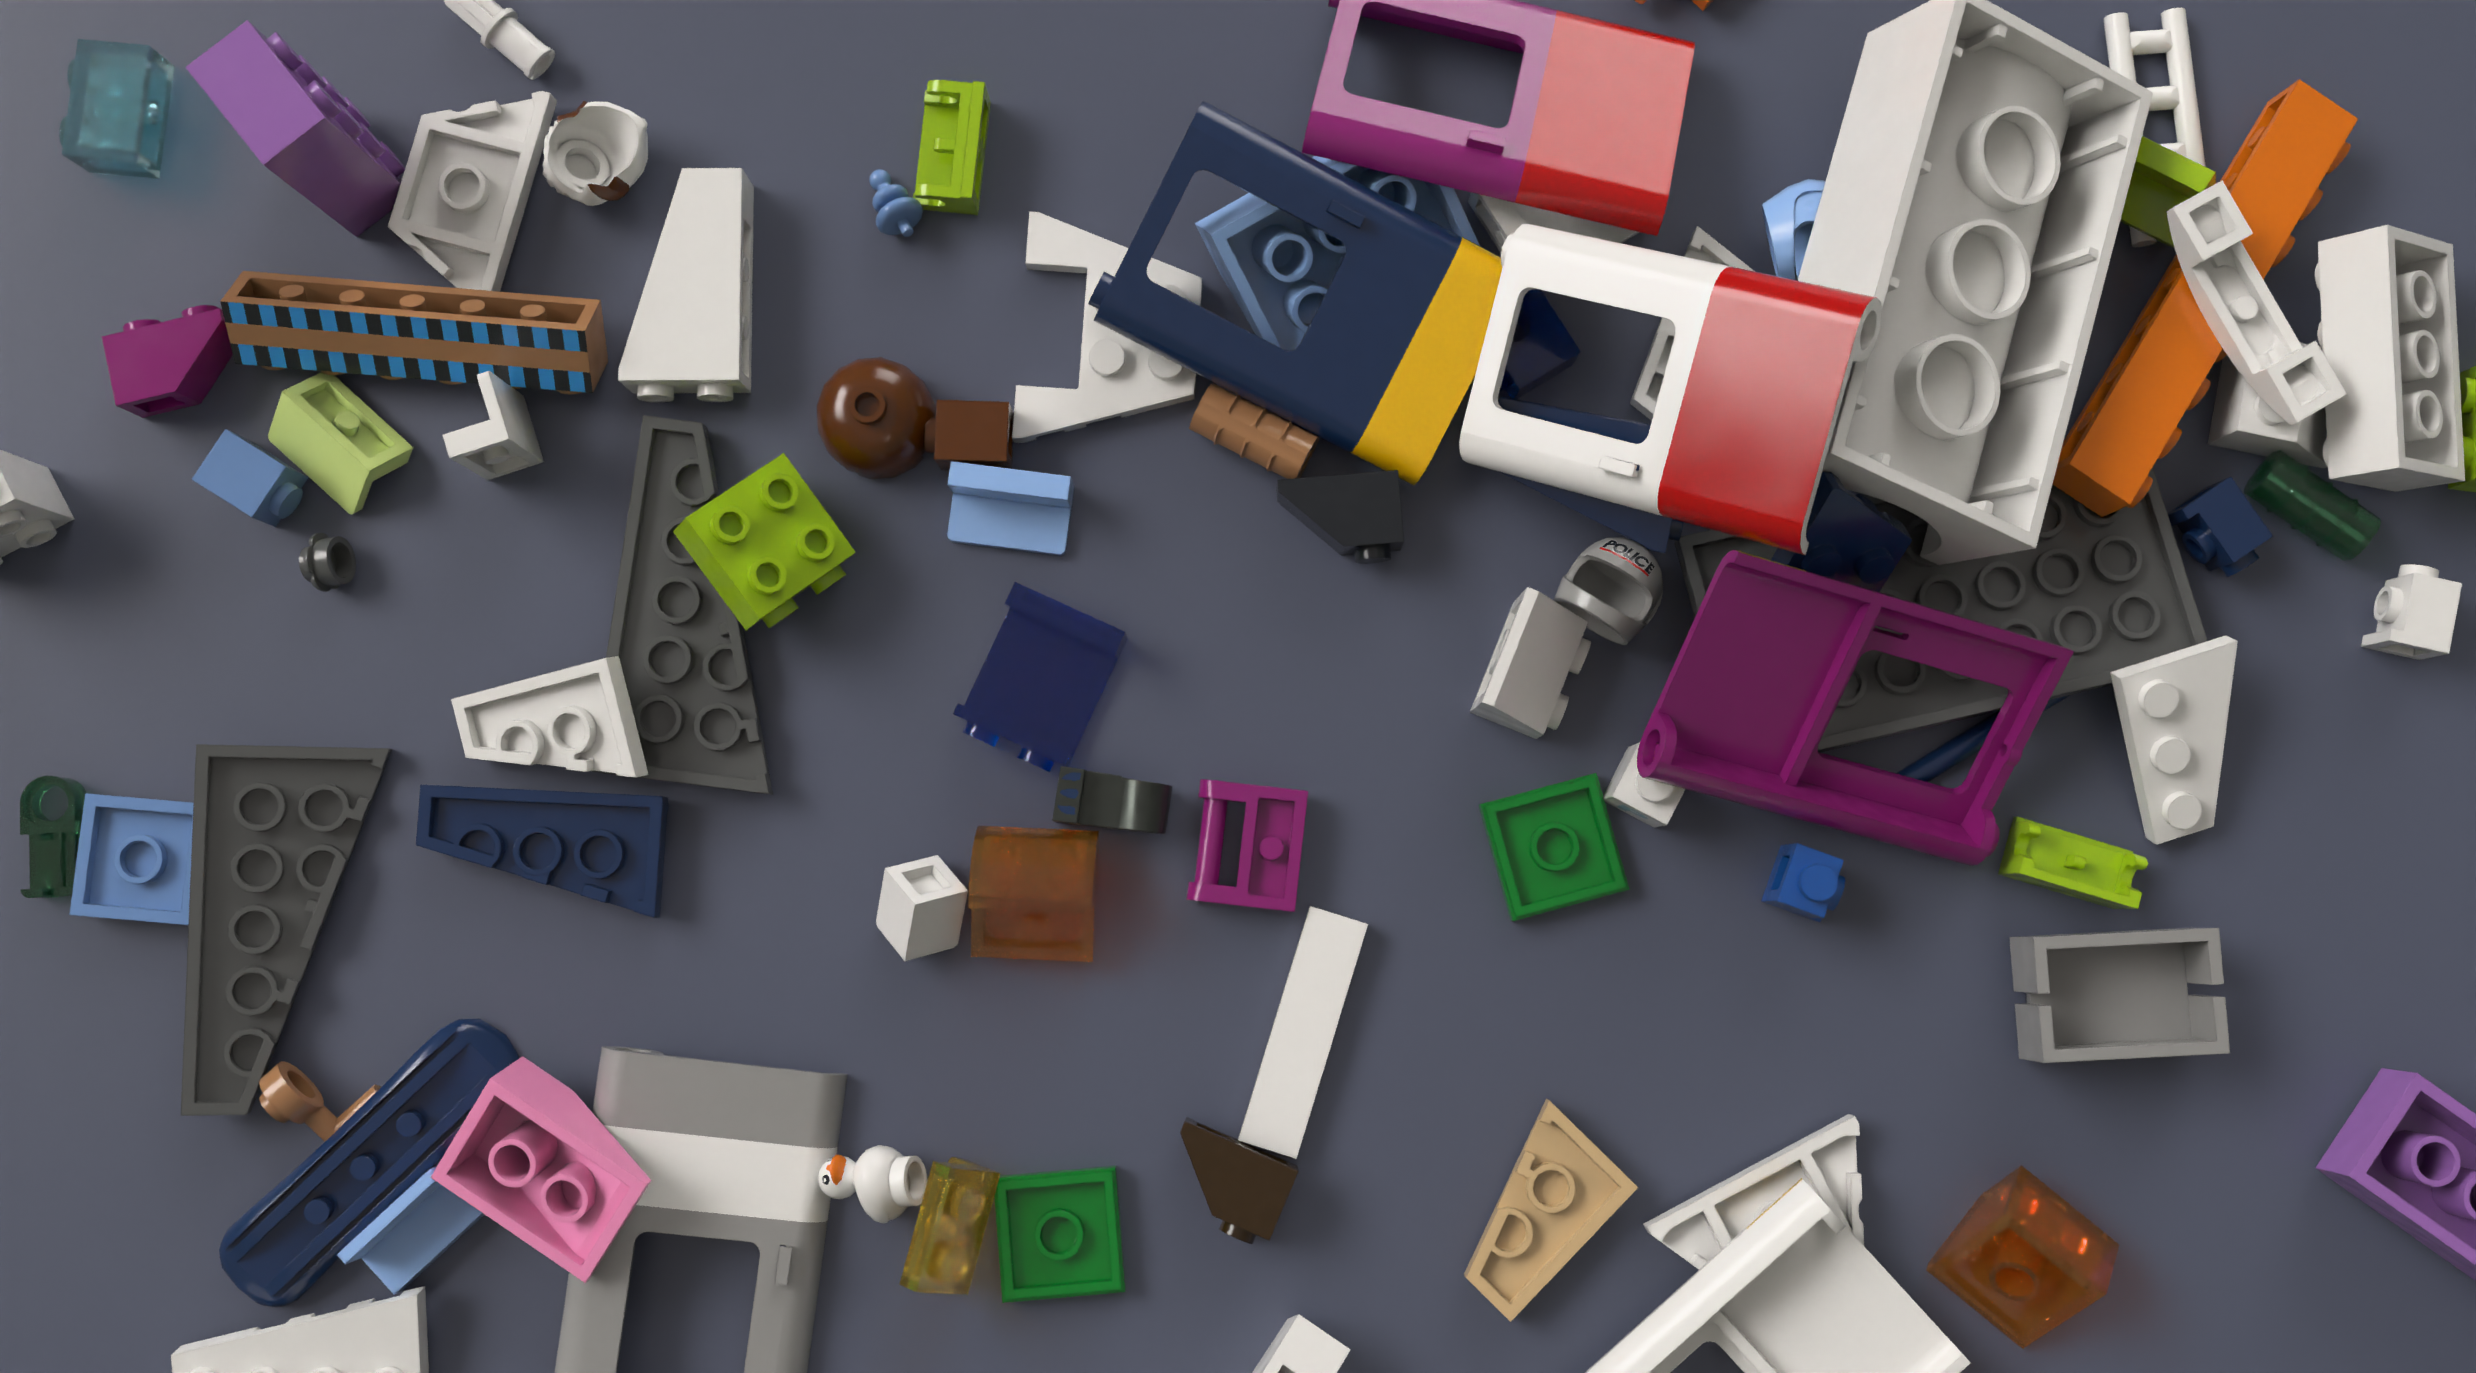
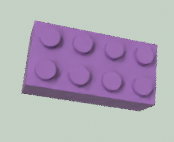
(300, 126)
(2413, 1162)

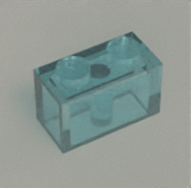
(117, 108)

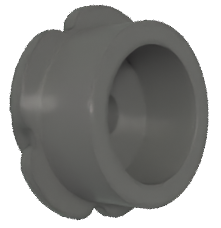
(327, 562)

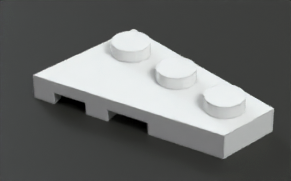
(556, 719)

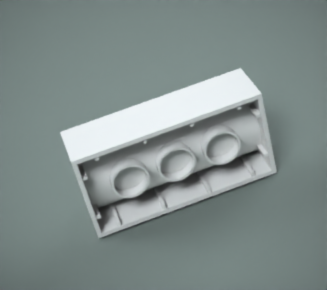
(1984, 217)

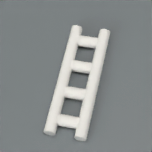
(2178, 96)

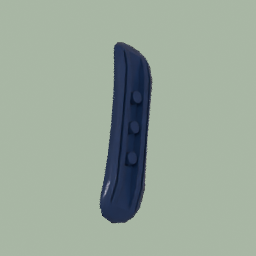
(363, 1166)

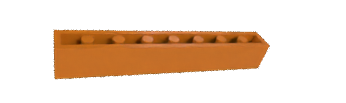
(2171, 346)

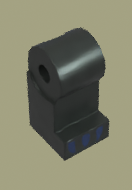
(1111, 801)

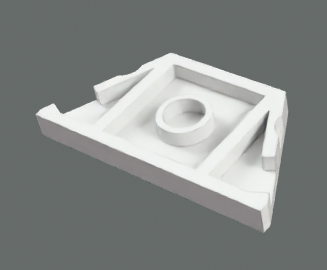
(471, 187)
(1719, 1214)

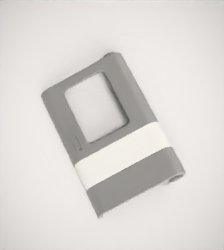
(729, 1160)

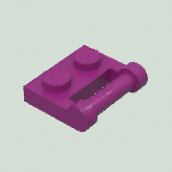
(1268, 846)

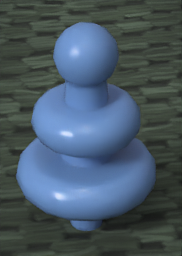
(895, 209)

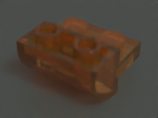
(1033, 893)

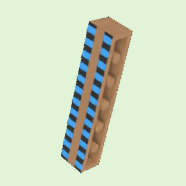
(415, 331)

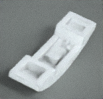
(2242, 309)

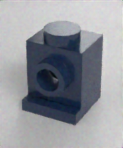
(2220, 527)

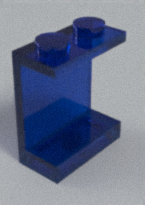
(1041, 678)

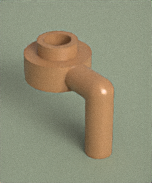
(294, 1097)

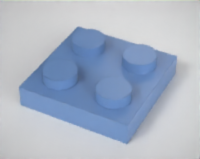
(134, 859)

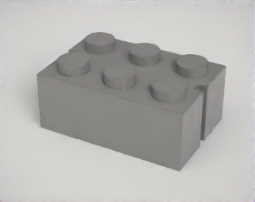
(2118, 995)

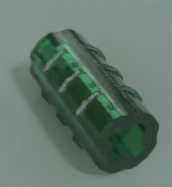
(2312, 506)

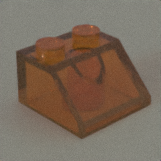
(2025, 1258)

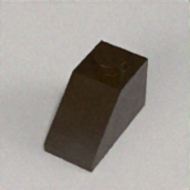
(1238, 1181)

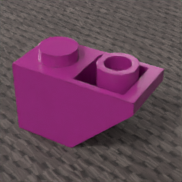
(169, 362)

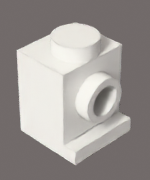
(2415, 614)

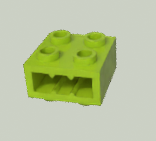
(765, 544)

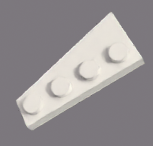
(358, 1339)

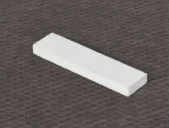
(1302, 1032)

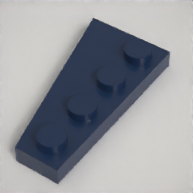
(569, 840)

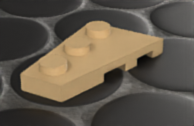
(1546, 1212)

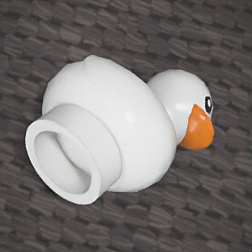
(880, 1177)

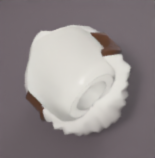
(595, 152)

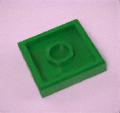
(1553, 847)
(1059, 1234)

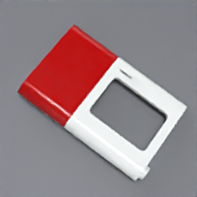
(1739, 404)

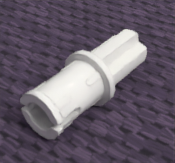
(503, 31)

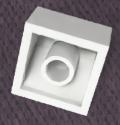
(1531, 665)

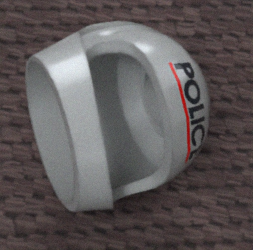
(1613, 588)

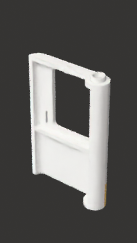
(1791, 1300)

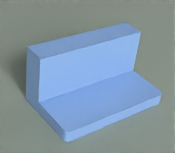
(1009, 508)
(412, 1233)

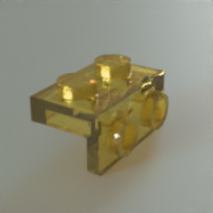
(950, 1227)

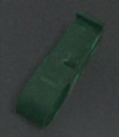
(51, 843)

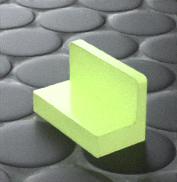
(336, 439)

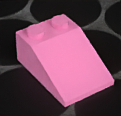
(543, 1168)

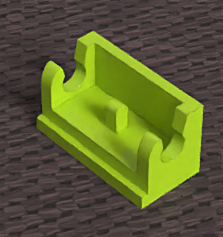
(952, 146)
(2071, 864)

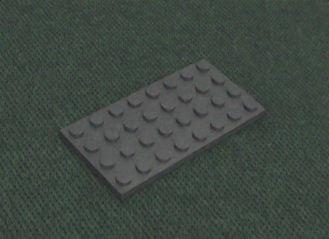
(2090, 585)

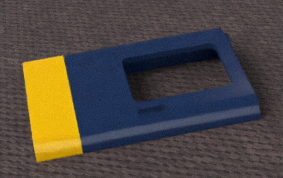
(1389, 336)

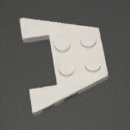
(1114, 371)

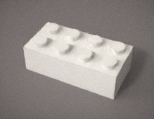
(2396, 354)

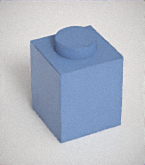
(251, 479)

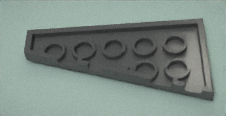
(263, 877)

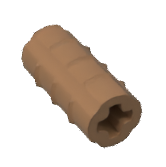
(1253, 432)

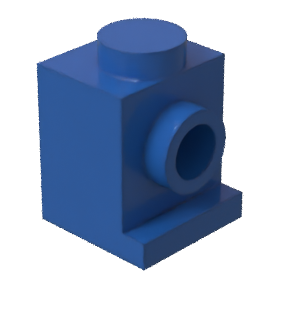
(1805, 881)

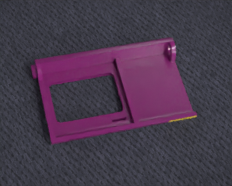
(1768, 674)

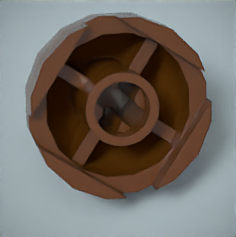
(875, 417)

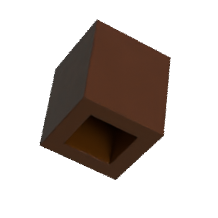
(971, 433)

